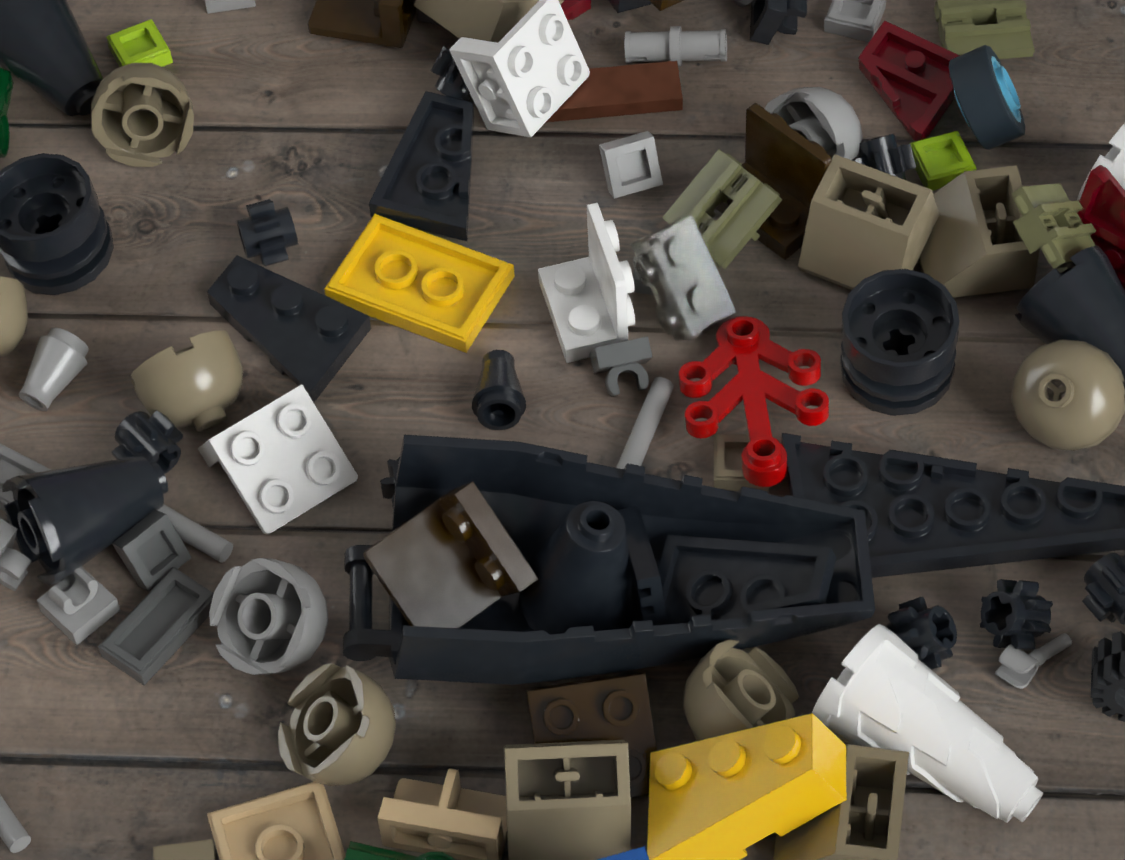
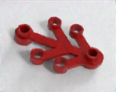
(745, 343)

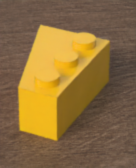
(741, 787)

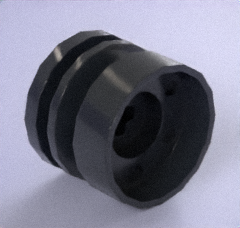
(52, 224)
(899, 341)

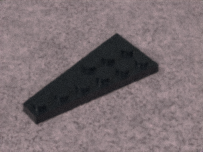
(950, 515)

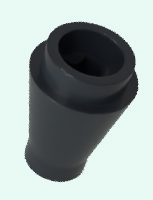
(498, 394)

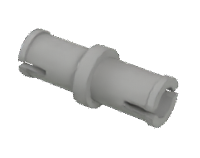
(676, 46)

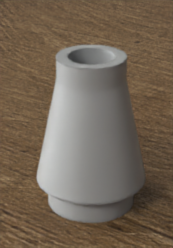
(53, 366)

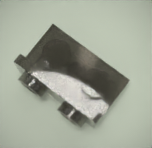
(682, 279)

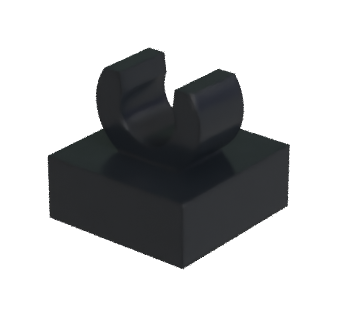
(775, 15)

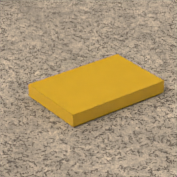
(420, 282)

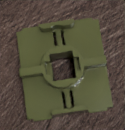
(993, 23)
(717, 182)
(1051, 224)

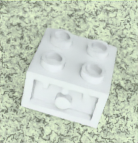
(525, 73)
(590, 294)
(281, 459)

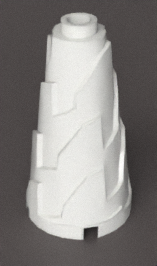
(902, 705)

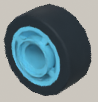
(986, 97)

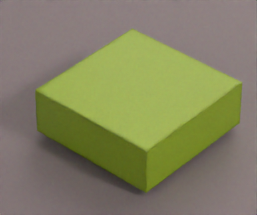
(139, 45)
(941, 159)

